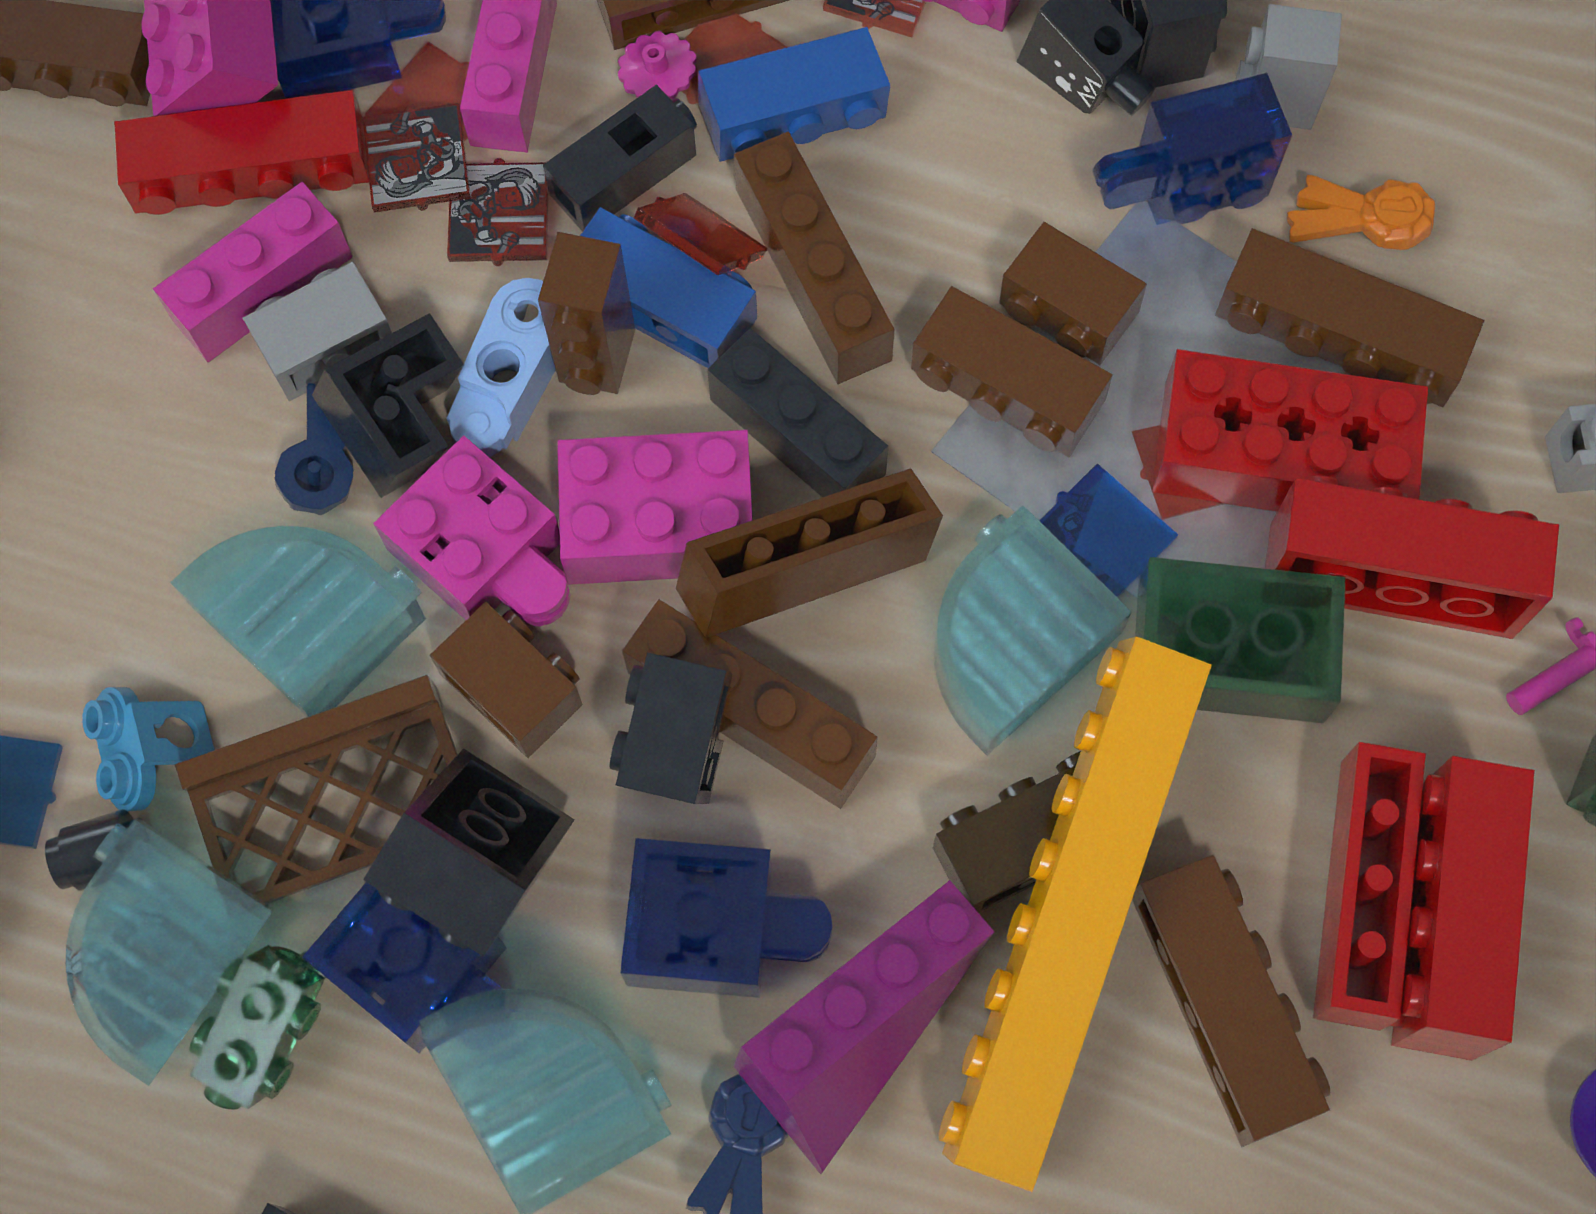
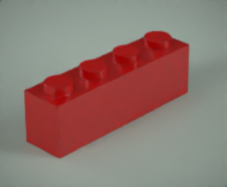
(241, 152)
(1370, 887)

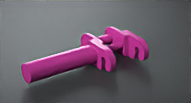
(1558, 675)

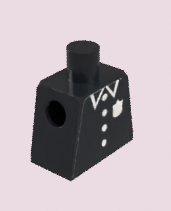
(1086, 54)

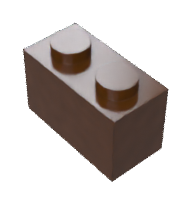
(1071, 293)
(508, 677)

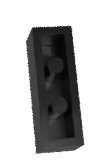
(794, 417)

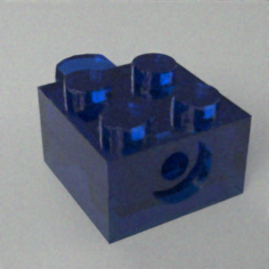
(345, 42)
(1201, 153)
(713, 927)
(399, 959)

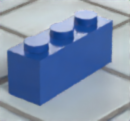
(796, 90)
(676, 295)

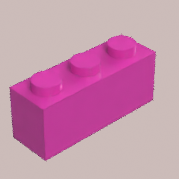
(506, 72)
(255, 262)

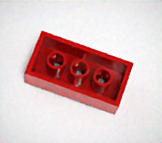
(1253, 427)
(1418, 556)
(1466, 910)

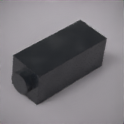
(622, 157)

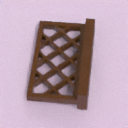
(295, 748)

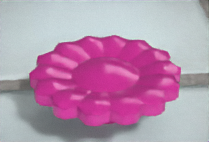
(658, 61)

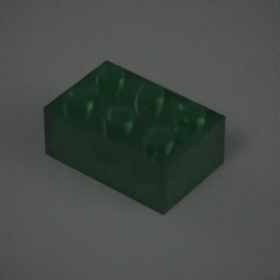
(1262, 630)

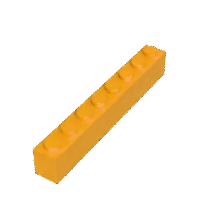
(1074, 912)

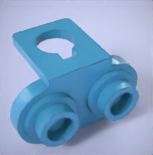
(130, 744)

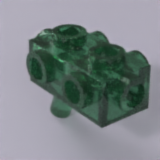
(262, 1017)

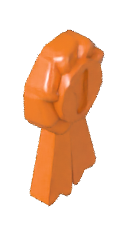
(1390, 215)

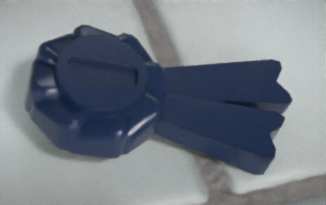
(316, 471)
(745, 1135)

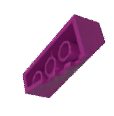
(851, 1032)

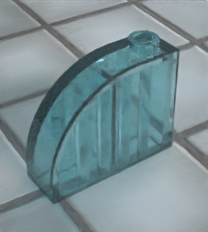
(303, 609)
(1017, 627)
(152, 945)
(544, 1090)

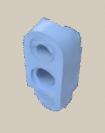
(495, 411)

